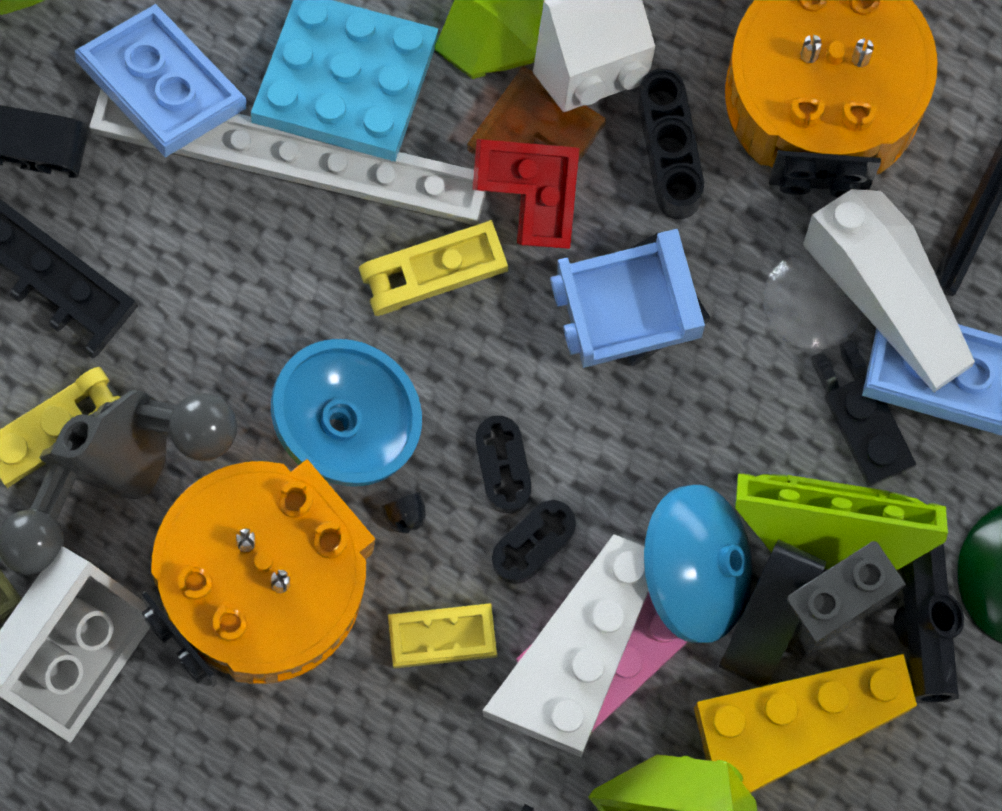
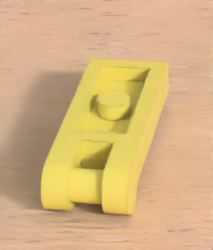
(435, 267)
(39, 428)

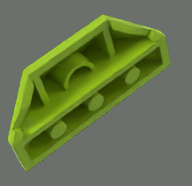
(490, 35)
(838, 518)
(675, 785)

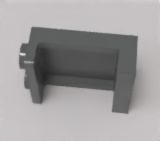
(843, 597)

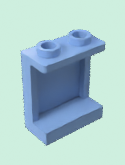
(628, 301)

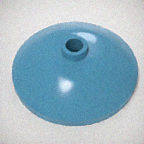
(363, 392)
(697, 564)

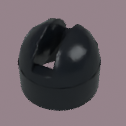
(405, 513)

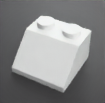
(592, 49)

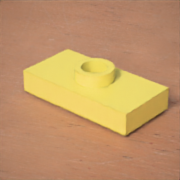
(442, 635)

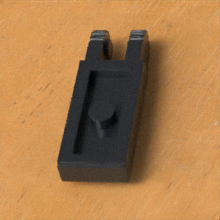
(863, 420)

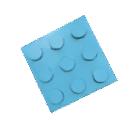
(345, 76)

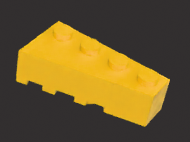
(802, 719)

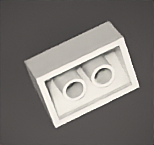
(68, 643)

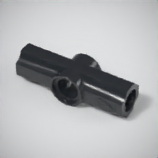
(928, 627)

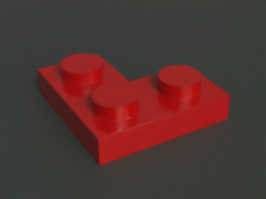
(543, 178)

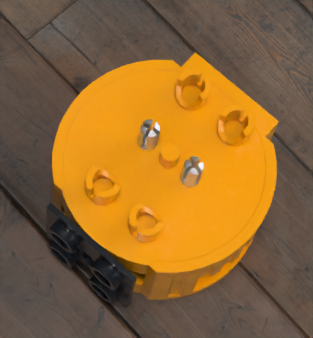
(829, 88)
(258, 573)

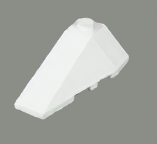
(888, 276)

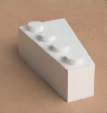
(572, 662)

